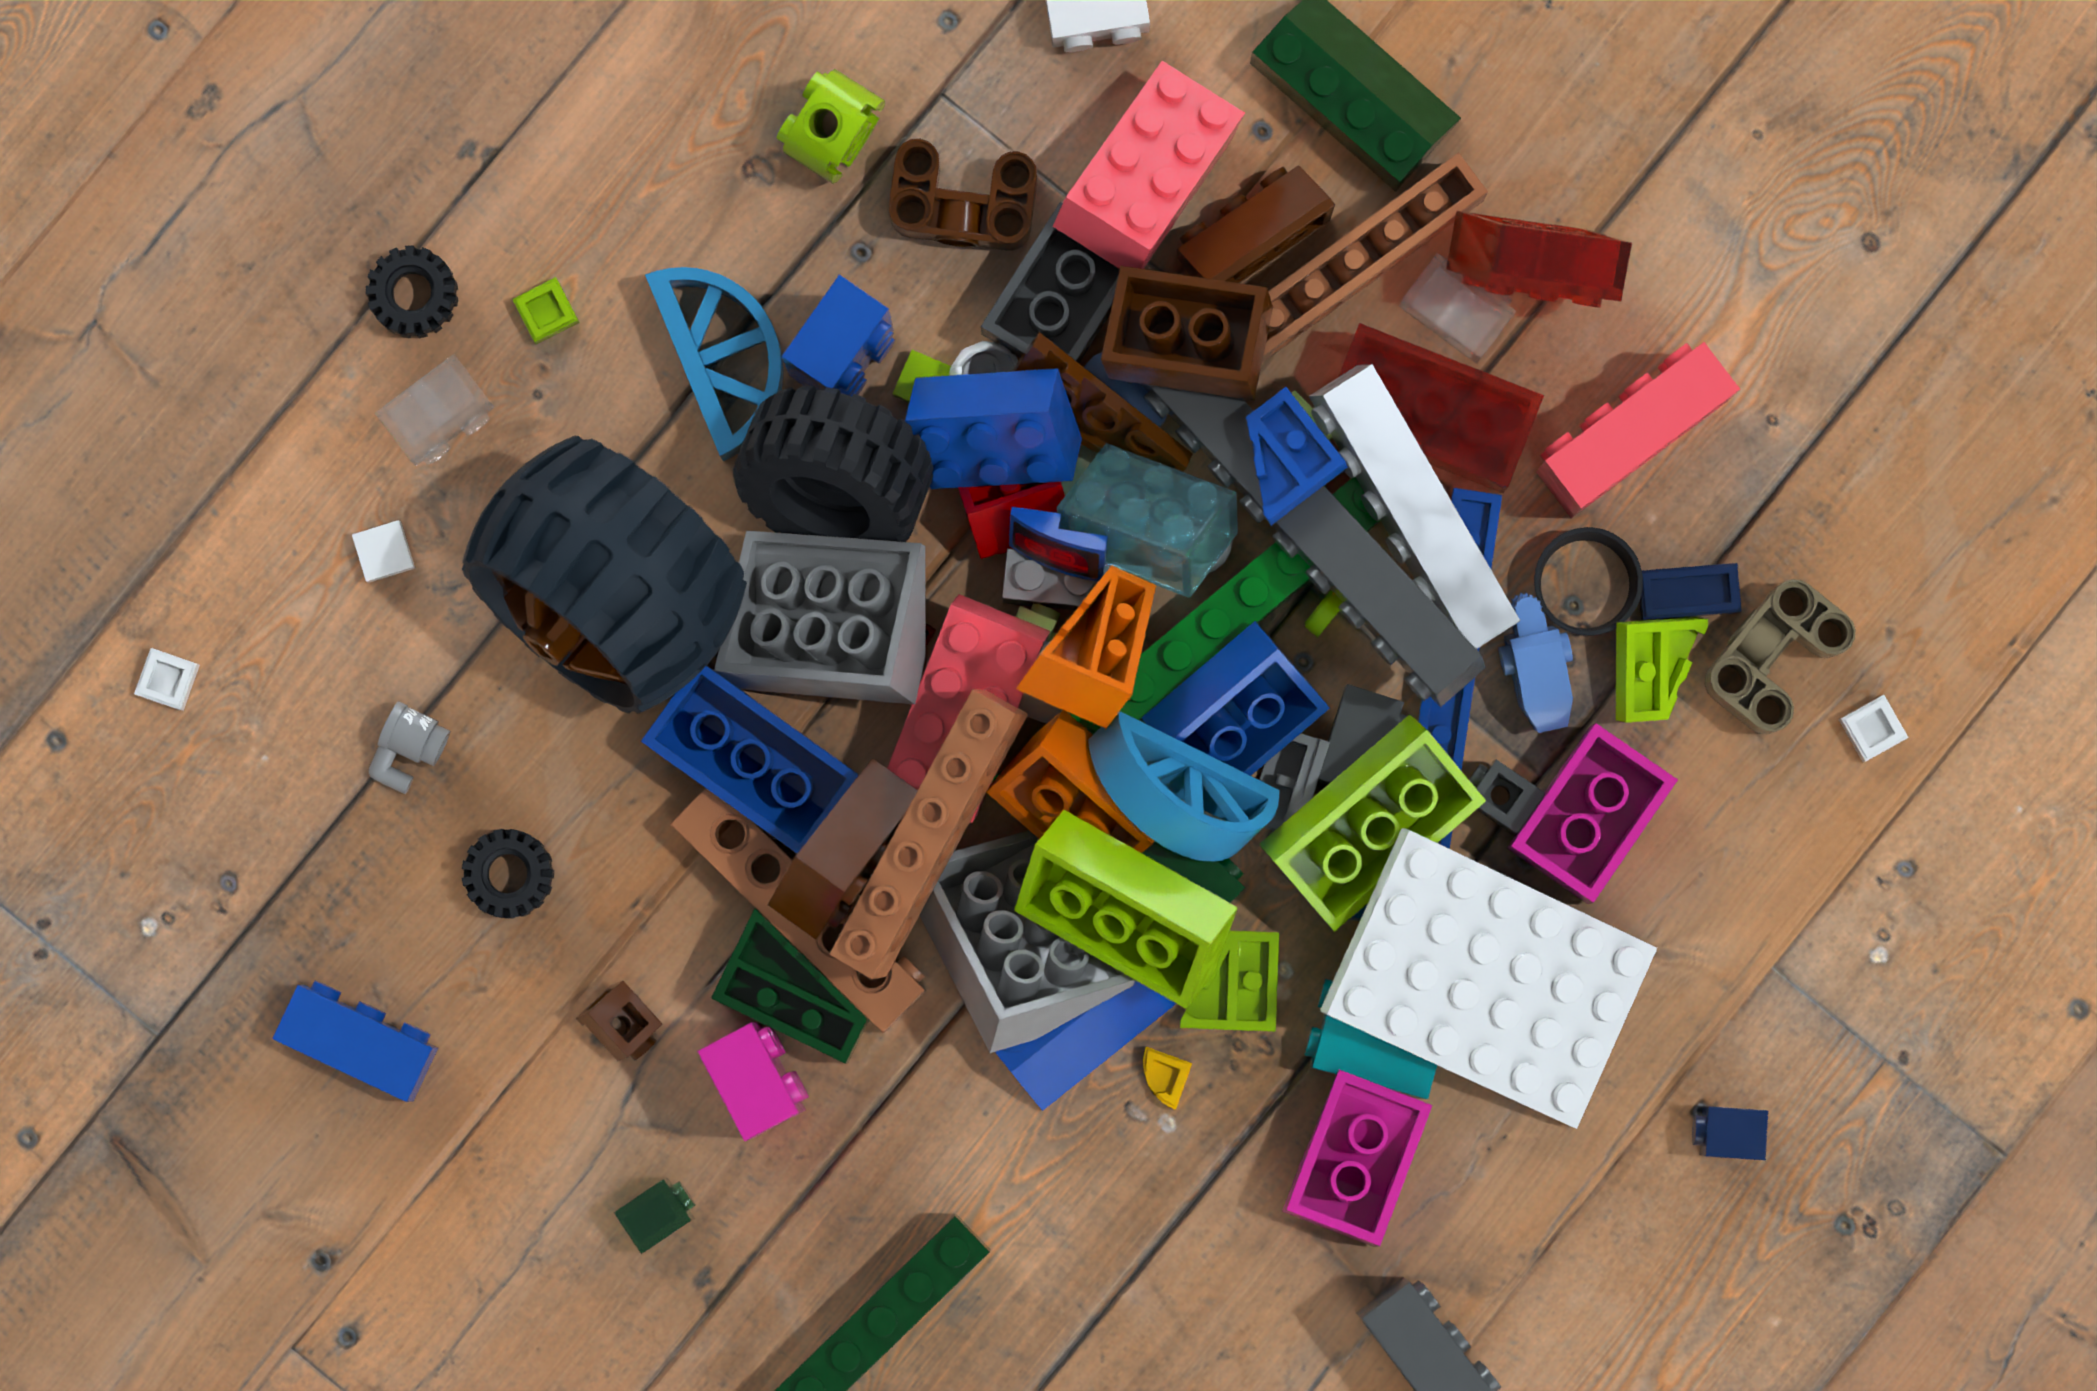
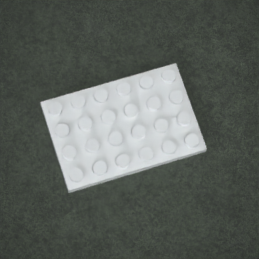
(1488, 978)

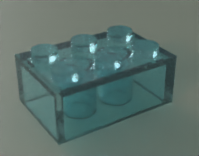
(1155, 518)

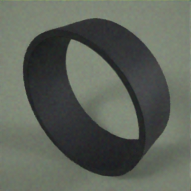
(1625, 553)

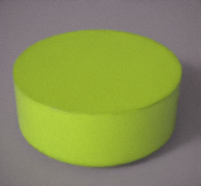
(1323, 614)

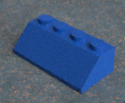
(749, 758)
(1079, 1046)

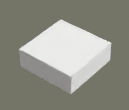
(383, 551)
(167, 679)
(1873, 728)

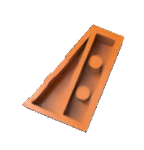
(1096, 652)

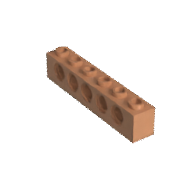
(1371, 250)
(700, 827)
(928, 834)

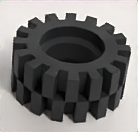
(391, 270)
(478, 865)

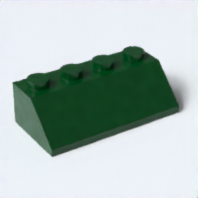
(1354, 90)

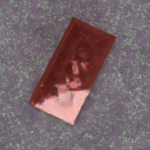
(1455, 412)

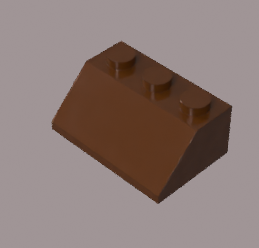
(1256, 228)

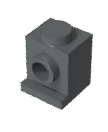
(1521, 801)

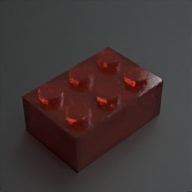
(1538, 259)

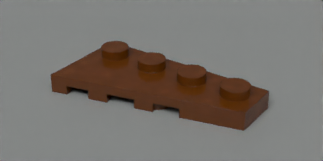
(1102, 412)

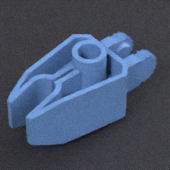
(1538, 666)

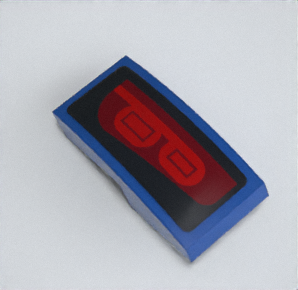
(1040, 539)

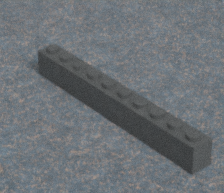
(1335, 548)

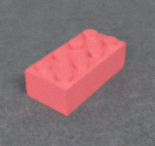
(1148, 169)
(1638, 429)
(973, 651)

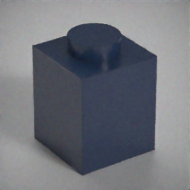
(1731, 1132)

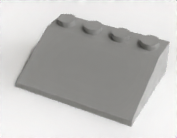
(829, 618)
(1005, 966)

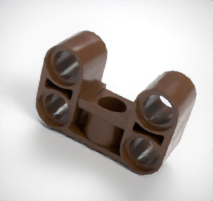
(961, 216)

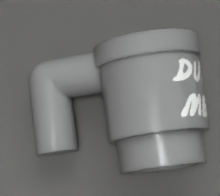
(411, 736)

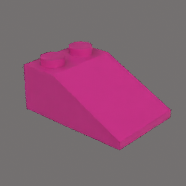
(1357, 1159)

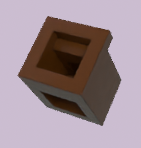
(621, 1003)

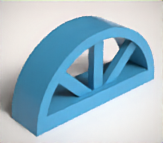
(688, 342)
(1152, 773)

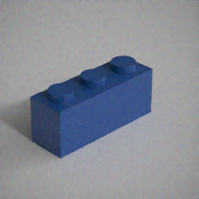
(356, 1040)

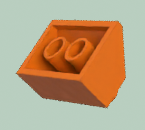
(1058, 775)

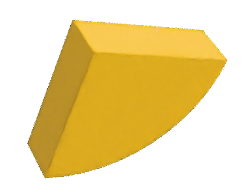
(1165, 1075)

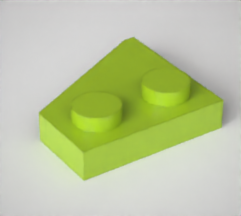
(1652, 665)
(1241, 988)

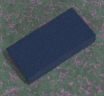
(1690, 592)

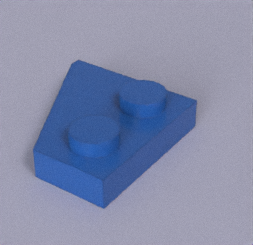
(1289, 454)

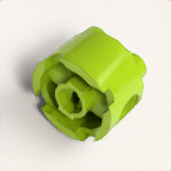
(853, 107)

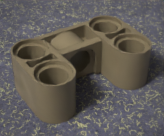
(1761, 642)

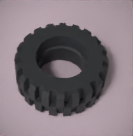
(832, 467)

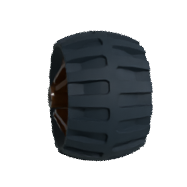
(605, 574)

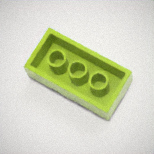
(1347, 830)
(1125, 908)

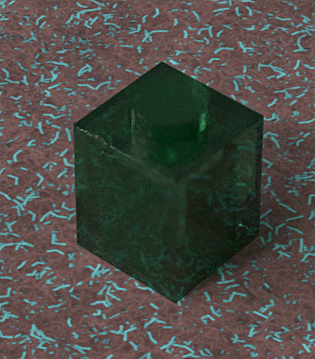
(656, 1214)

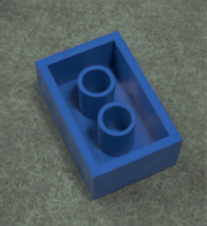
(840, 340)
(996, 428)
(1241, 703)

